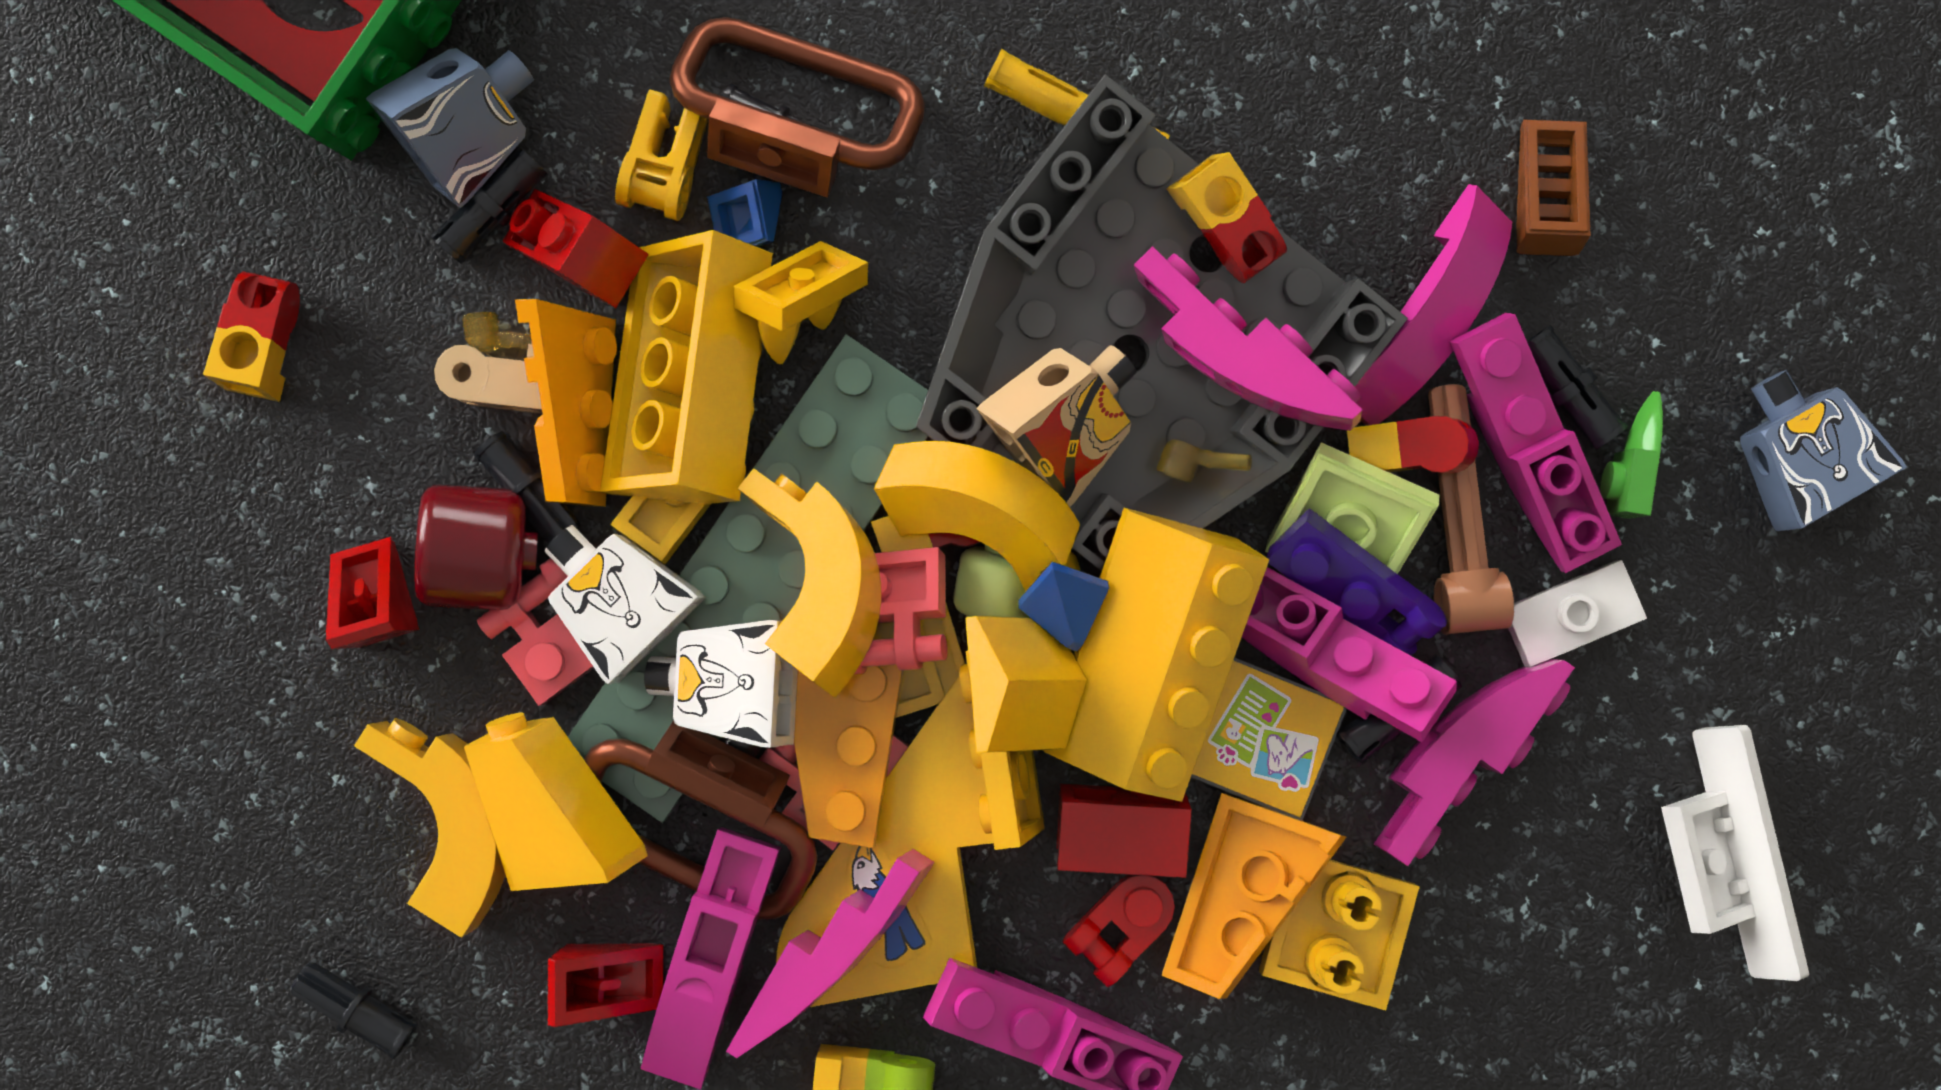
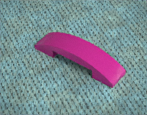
(1441, 306)

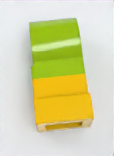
(870, 1070)

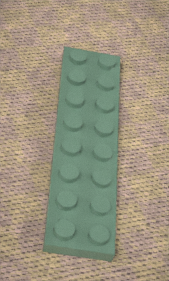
(749, 561)

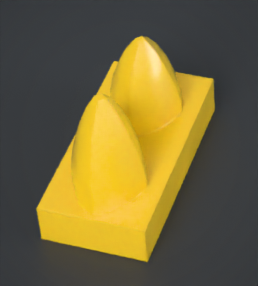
(798, 289)

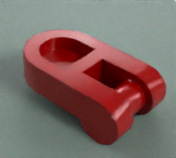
(1140, 908)

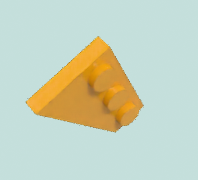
(575, 381)
(846, 753)
(1243, 891)

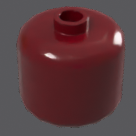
(472, 547)

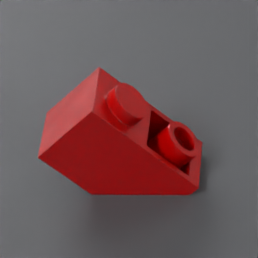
(575, 247)

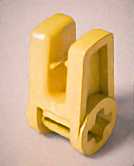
(656, 180)

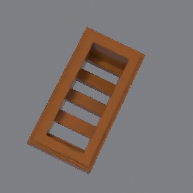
(1553, 227)

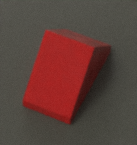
(368, 596)
(603, 981)

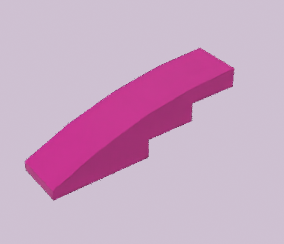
(816, 963)

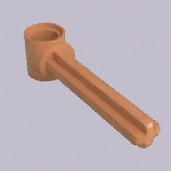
(1472, 593)

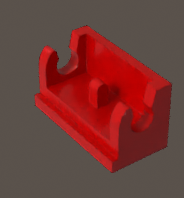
(1122, 832)

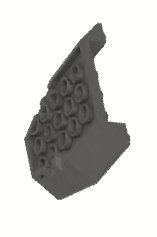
(1064, 277)

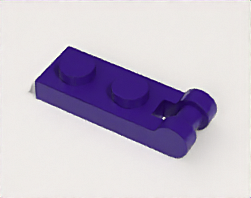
(1352, 578)

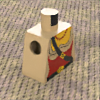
(1063, 417)

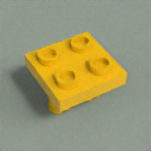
(1344, 935)

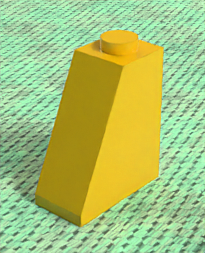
(548, 807)

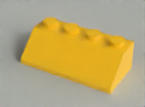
(685, 374)
(1160, 651)

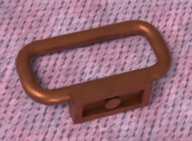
(779, 145)
(726, 782)

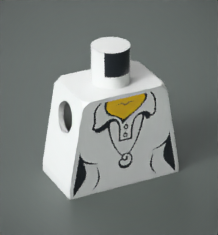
(616, 600)
(729, 684)

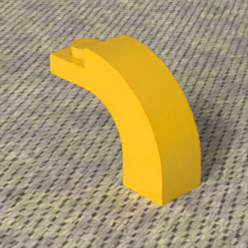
(980, 497)
(841, 588)
(466, 861)

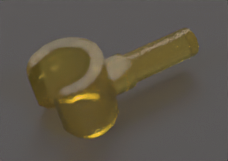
(483, 333)
(1181, 460)

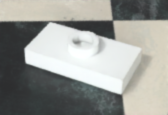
(1575, 613)

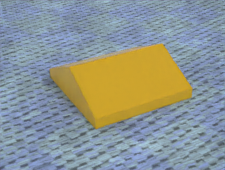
(1021, 685)

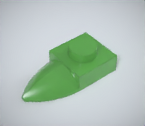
(1632, 475)

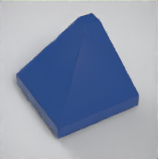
(747, 211)
(1065, 603)

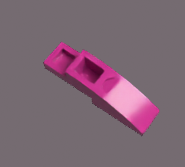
(1263, 368)
(1531, 445)
(1343, 660)
(1483, 730)
(709, 957)
(1048, 1031)

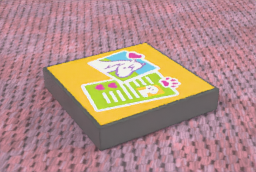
(1268, 739)

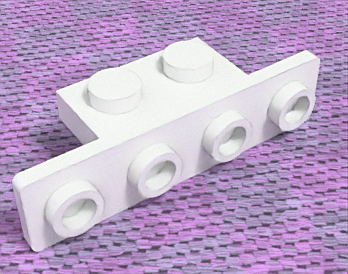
(1732, 857)

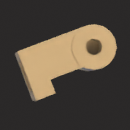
(486, 380)

